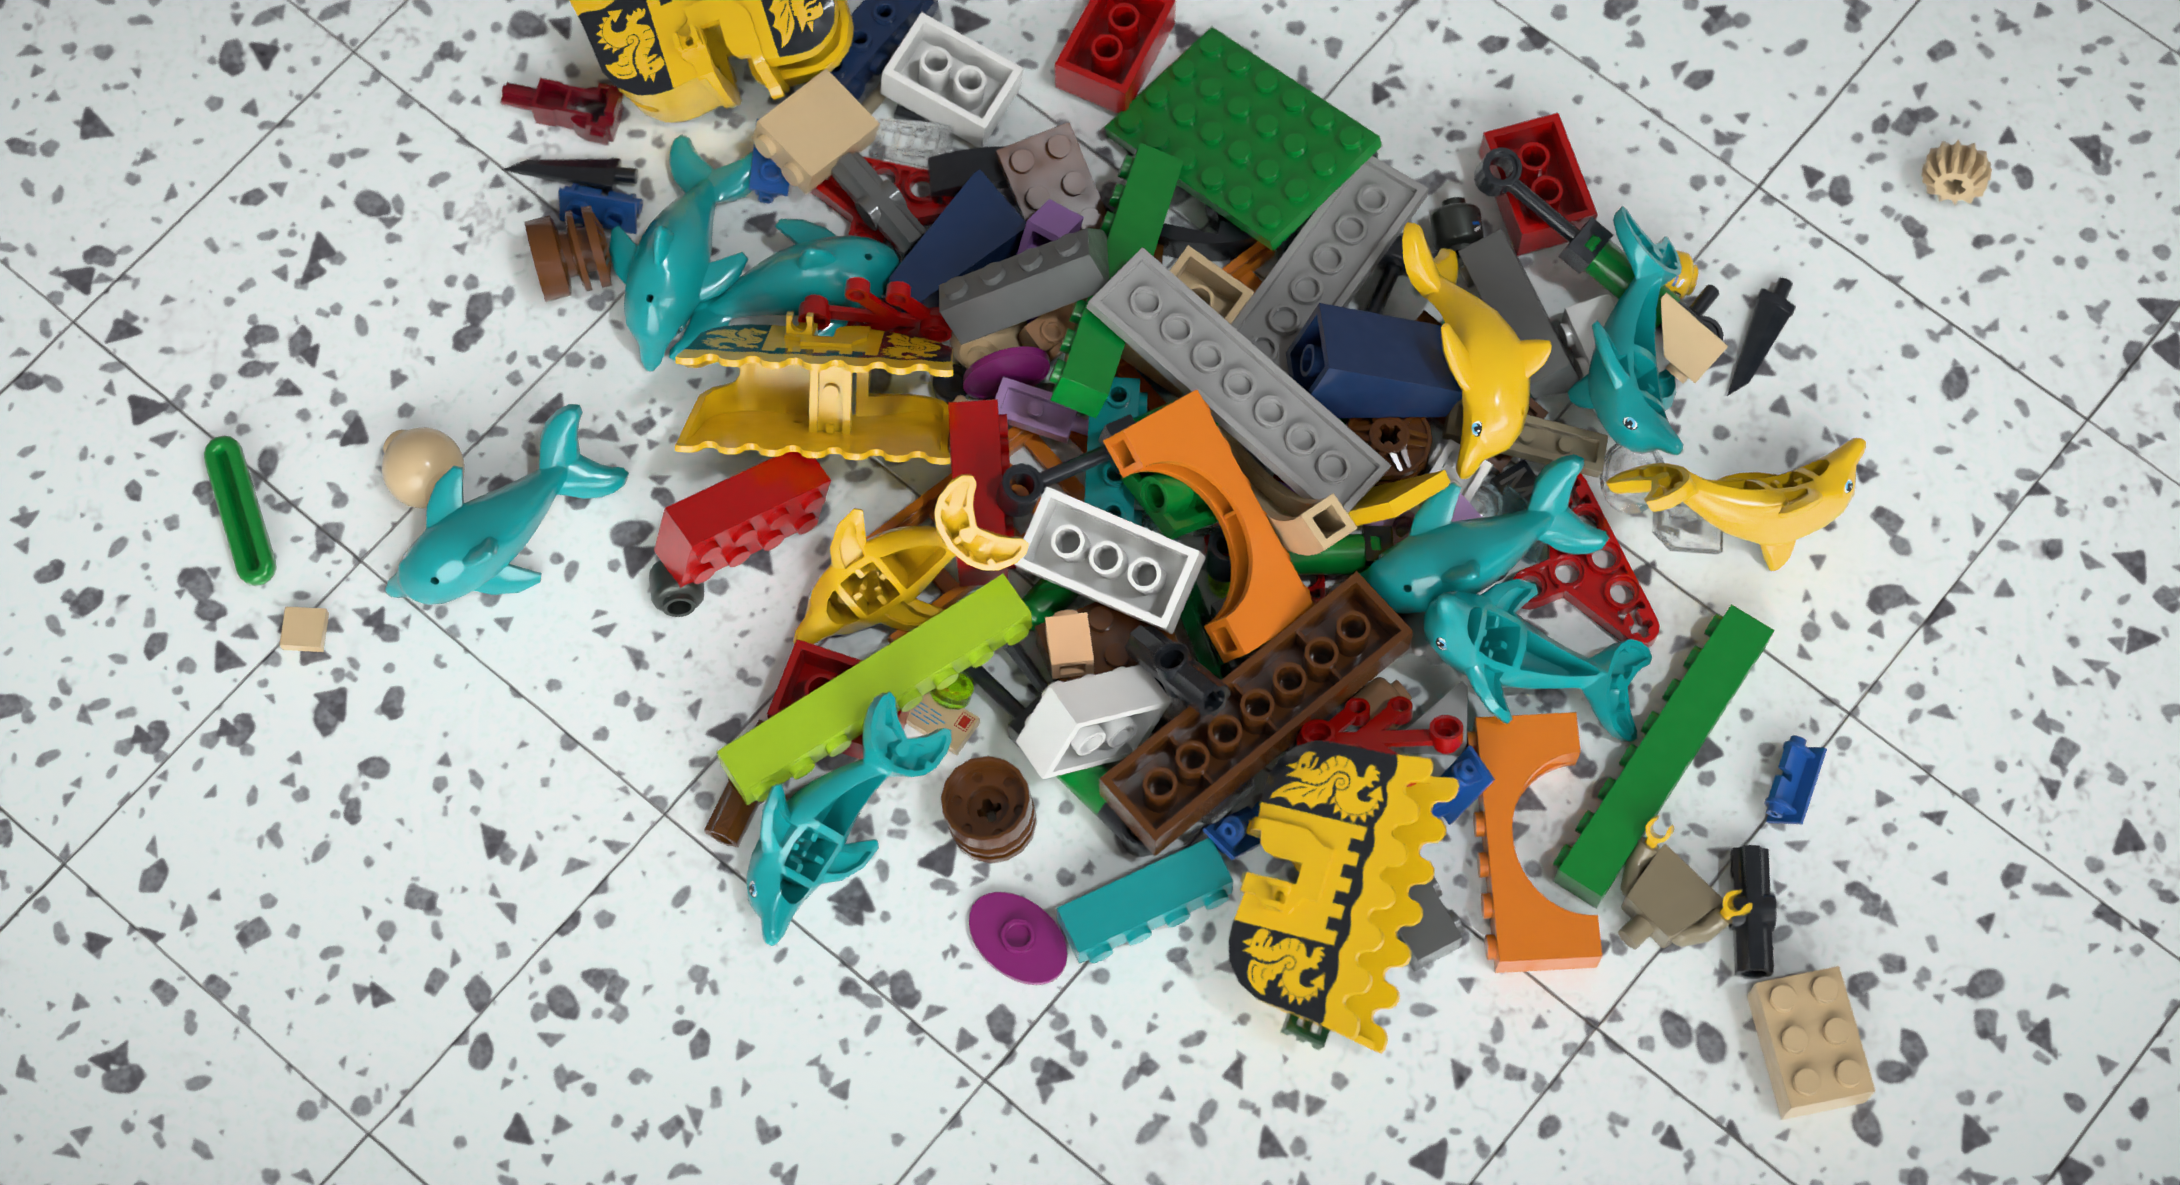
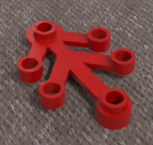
(879, 315)
(1444, 731)

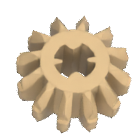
(1956, 172)

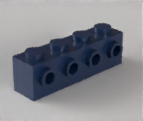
(876, 37)

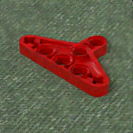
(923, 208)
(1593, 586)

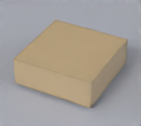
(304, 629)

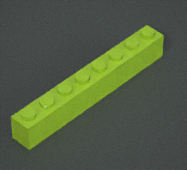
(907, 668)

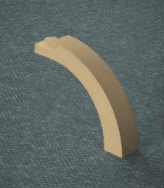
(1299, 523)

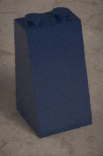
(966, 237)
(1372, 365)

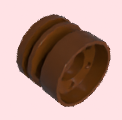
(568, 253)
(1411, 446)
(984, 787)

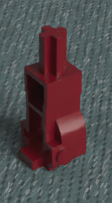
(556, 105)

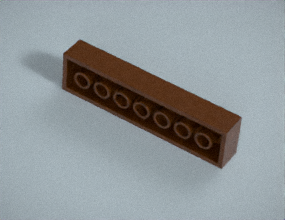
(1272, 694)

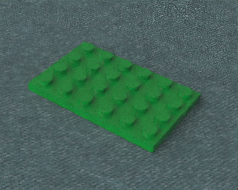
(1247, 137)

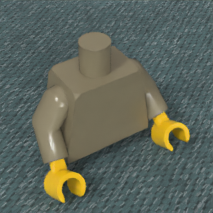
(1670, 898)

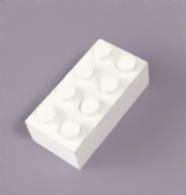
(1110, 560)

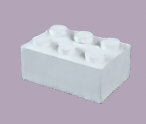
(951, 80)
(1092, 720)

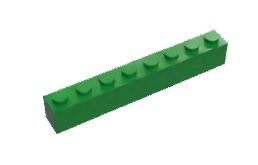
(1136, 222)
(1662, 756)

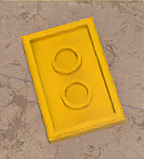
(1397, 497)

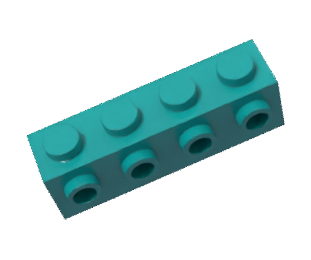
(1102, 484)
(1144, 901)

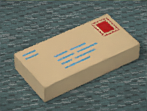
(931, 716)

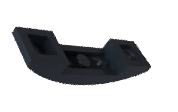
(953, 169)
(1224, 246)

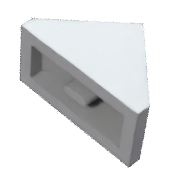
(1453, 704)

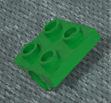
(1169, 503)

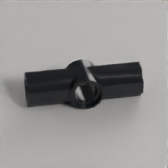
(1177, 670)
(1754, 930)

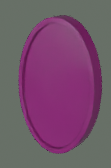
(1019, 364)
(1018, 938)

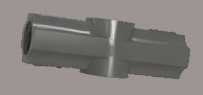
(878, 202)

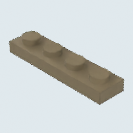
(1544, 441)

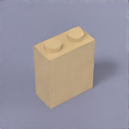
(814, 131)

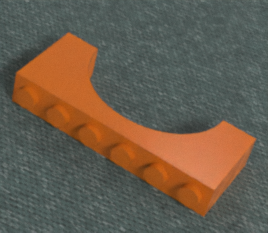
(1264, 585)
(1524, 924)

